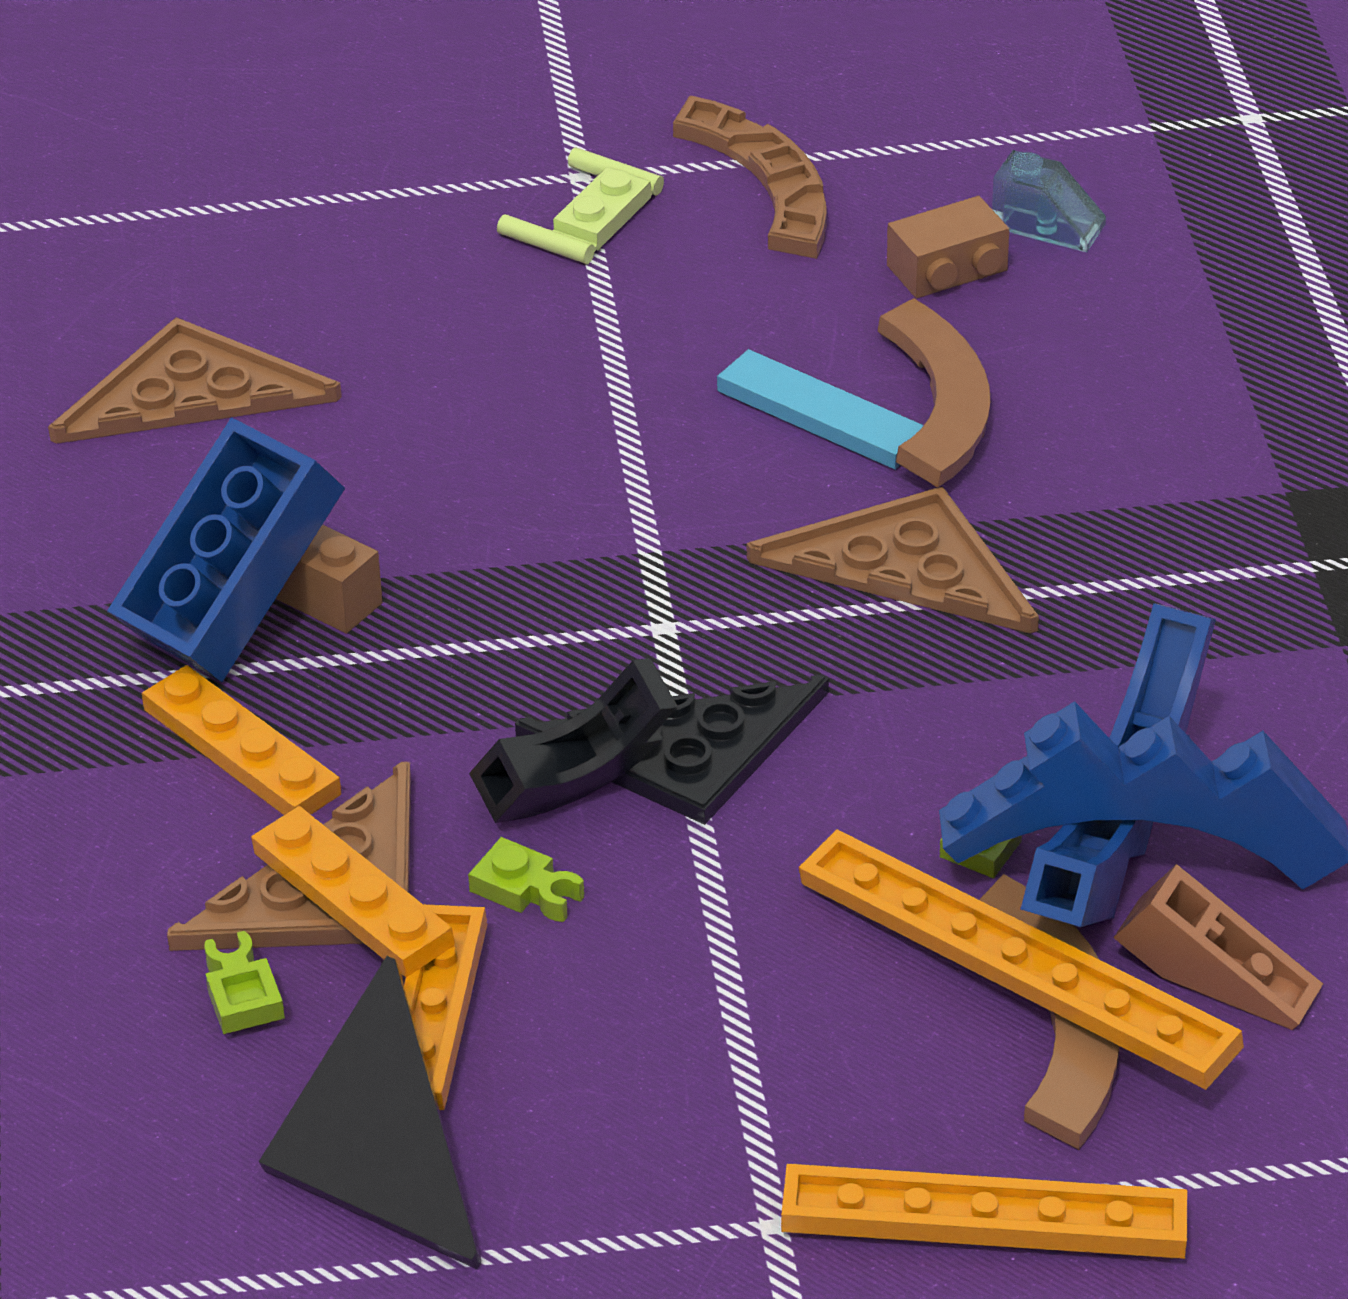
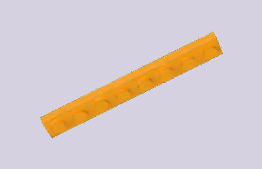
(1023, 959)

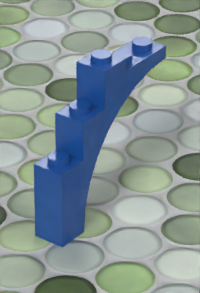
(1156, 776)
(1085, 863)

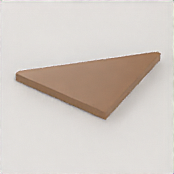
(188, 379)
(908, 552)
(281, 915)

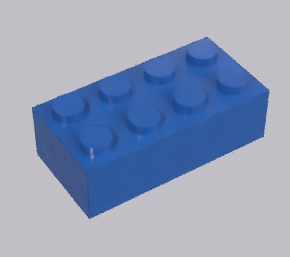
(226, 549)

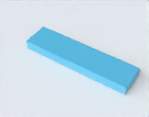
(817, 407)

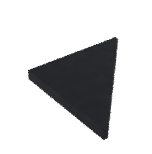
(712, 743)
(374, 1130)

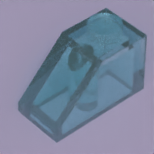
(1045, 202)

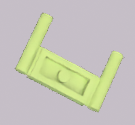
(594, 212)

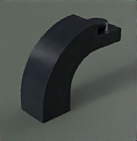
(580, 756)

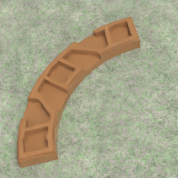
(774, 160)
(957, 388)
(1082, 1062)

